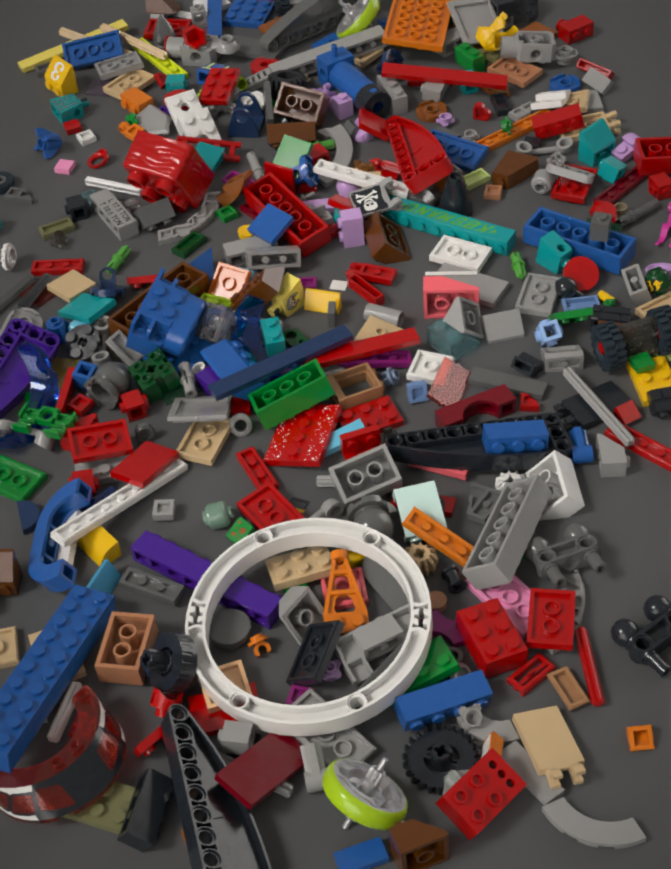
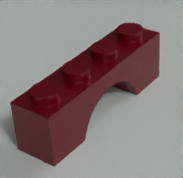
(495, 402)

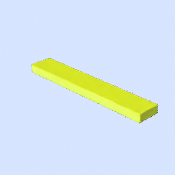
(166, 66)

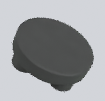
(230, 629)

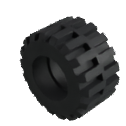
(287, 76)

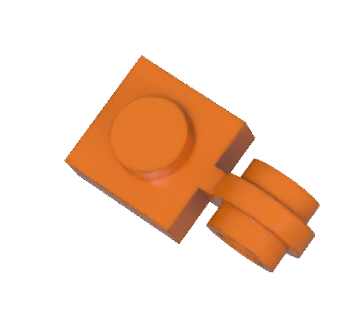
(129, 131)

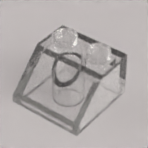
(217, 322)

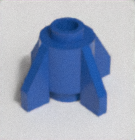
(48, 142)
(58, 326)

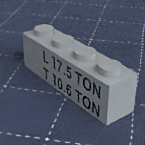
(114, 214)

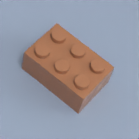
(123, 646)

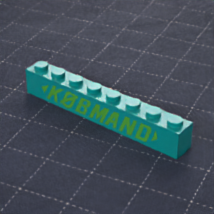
(443, 222)

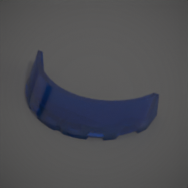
(248, 330)
(43, 391)

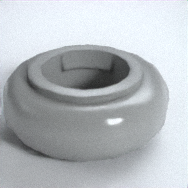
(240, 416)

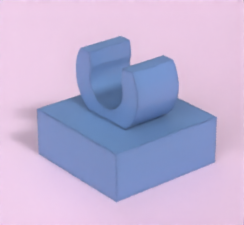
(417, 391)

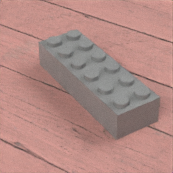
(507, 533)

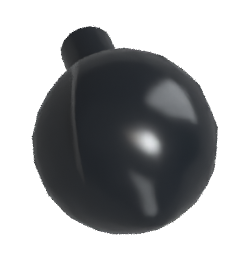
(567, 288)

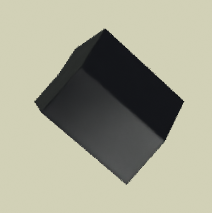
(527, 364)

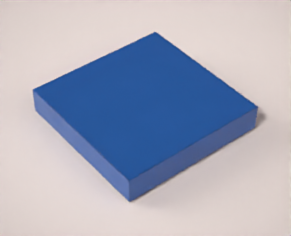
(270, 224)

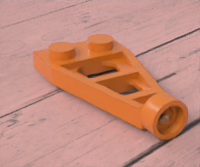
(353, 618)

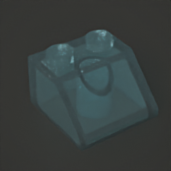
(449, 340)

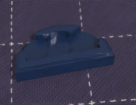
(29, 515)

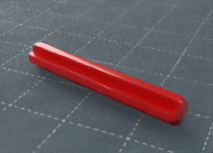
(589, 667)

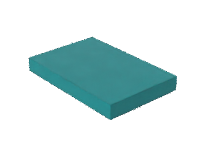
(87, 308)

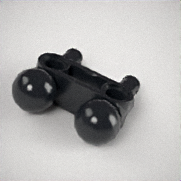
(652, 638)

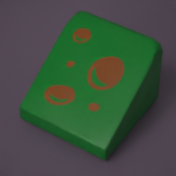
(239, 530)

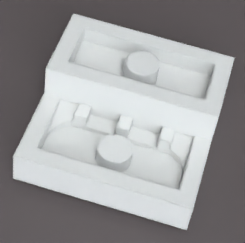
(551, 99)

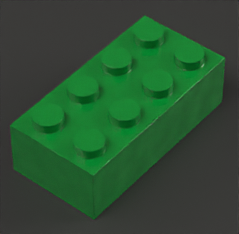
(291, 394)

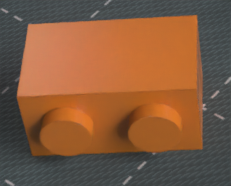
(135, 100)

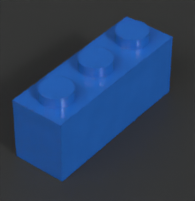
(515, 437)

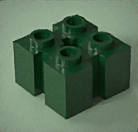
(155, 375)

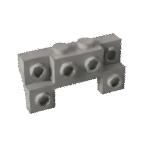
(371, 642)

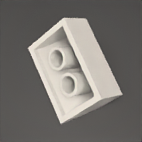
(561, 479)

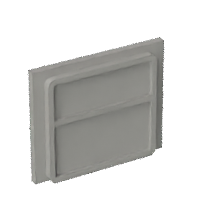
(469, 15)
(199, 409)

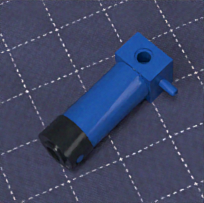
(339, 70)

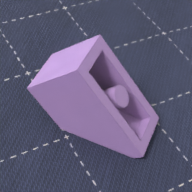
(341, 105)

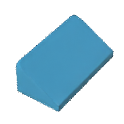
(105, 578)

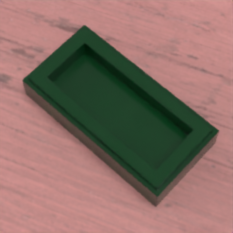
(189, 244)

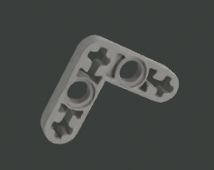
(557, 166)

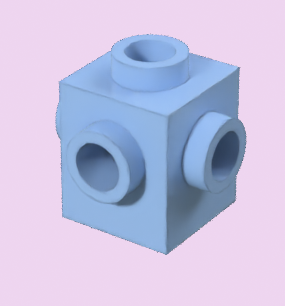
(551, 327)

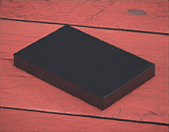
(315, 653)

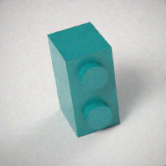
(272, 336)

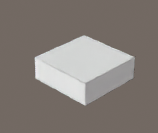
(86, 137)

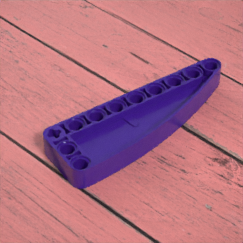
(13, 371)

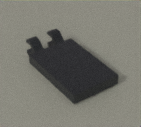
(580, 411)

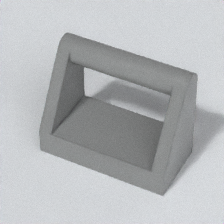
(562, 357)

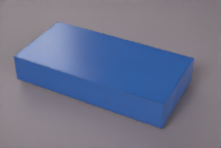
(363, 855)

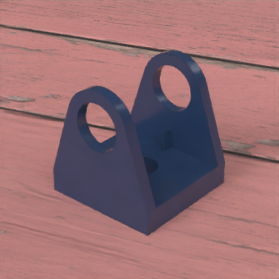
(246, 119)

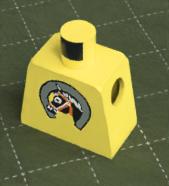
(289, 298)

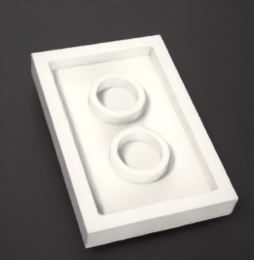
(460, 253)

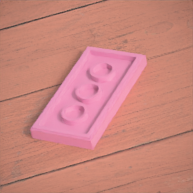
(514, 599)

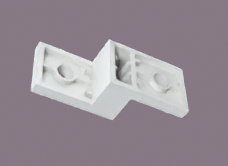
(195, 121)

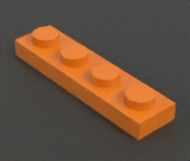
(438, 536)

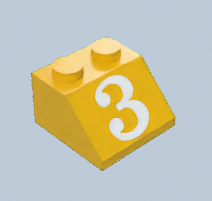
(60, 77)

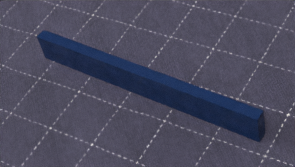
(280, 362)

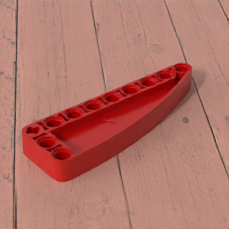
(417, 154)

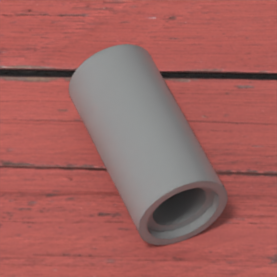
(387, 314)

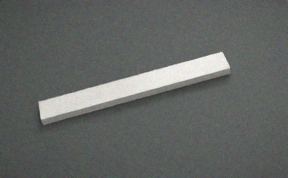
(112, 505)

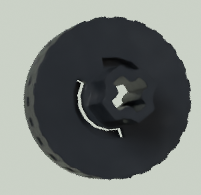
(171, 654)

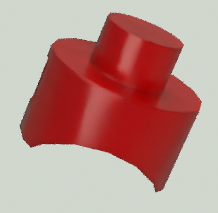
(163, 701)

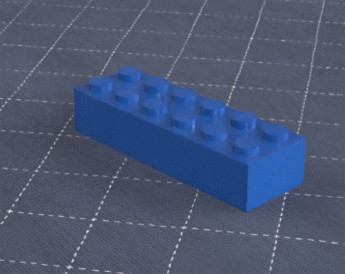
(608, 256)

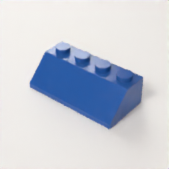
(228, 358)

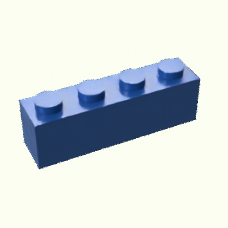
(442, 700)

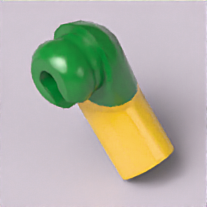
(607, 298)

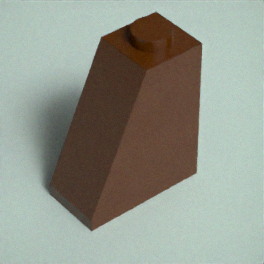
(514, 169)

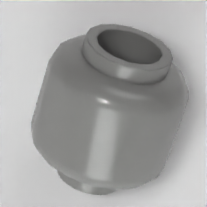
(542, 181)

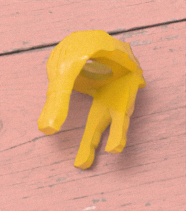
(490, 36)

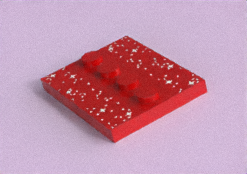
(303, 438)

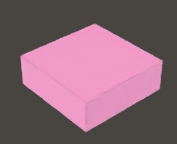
(64, 166)

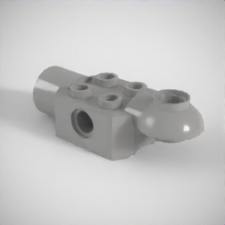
(536, 47)
(204, 55)

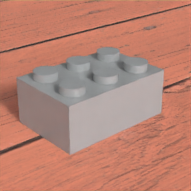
(366, 475)

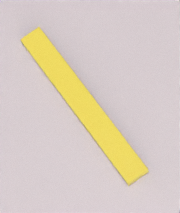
(44, 57)

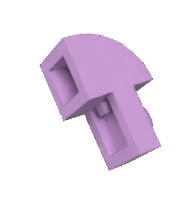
(625, 149)

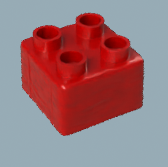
(167, 170)

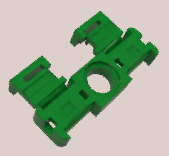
(58, 422)

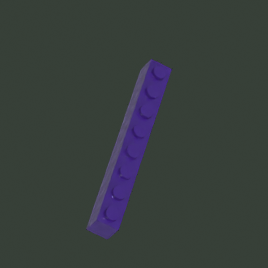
(188, 569)

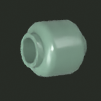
(217, 515)

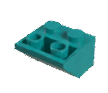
(595, 143)

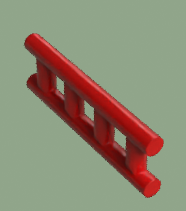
(223, 143)

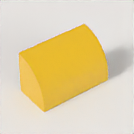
(100, 545)

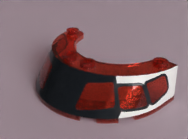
(72, 776)

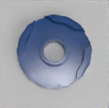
(564, 82)

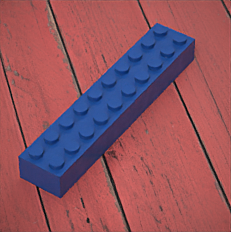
(49, 669)

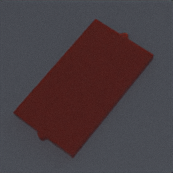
(448, 383)

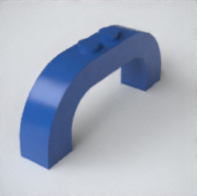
(43, 562)

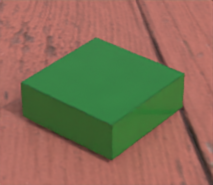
(227, 214)
(642, 362)

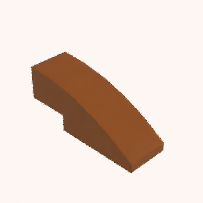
(234, 187)

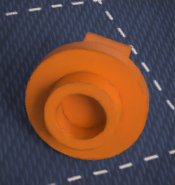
(258, 641)

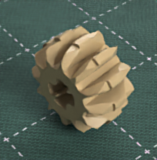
(424, 557)

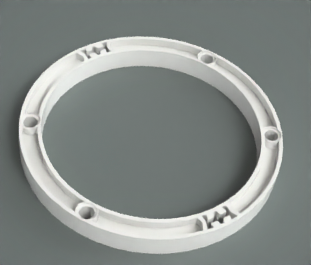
(331, 715)

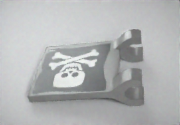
(375, 198)

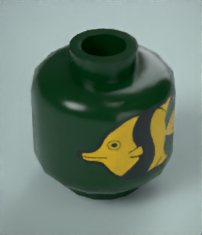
(657, 281)

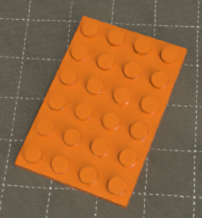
(417, 24)

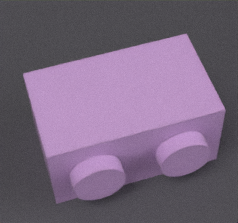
(351, 228)

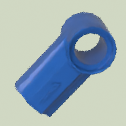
(581, 450)

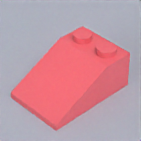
(441, 292)

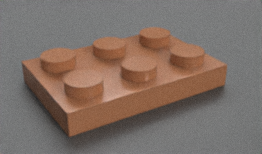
(518, 72)

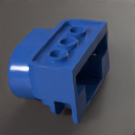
(166, 319)

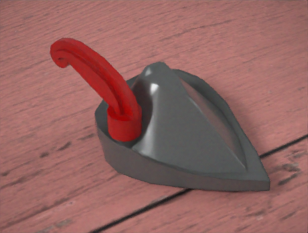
(162, 32)

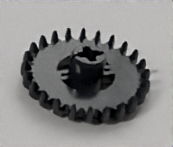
(441, 745)

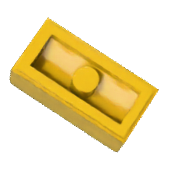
(318, 300)

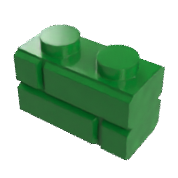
(469, 57)

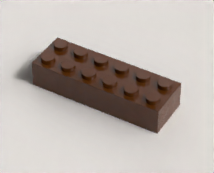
(189, 278)

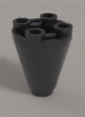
(456, 195)

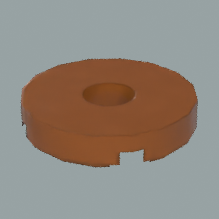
(429, 110)

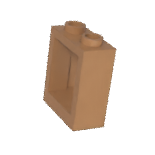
(352, 376)

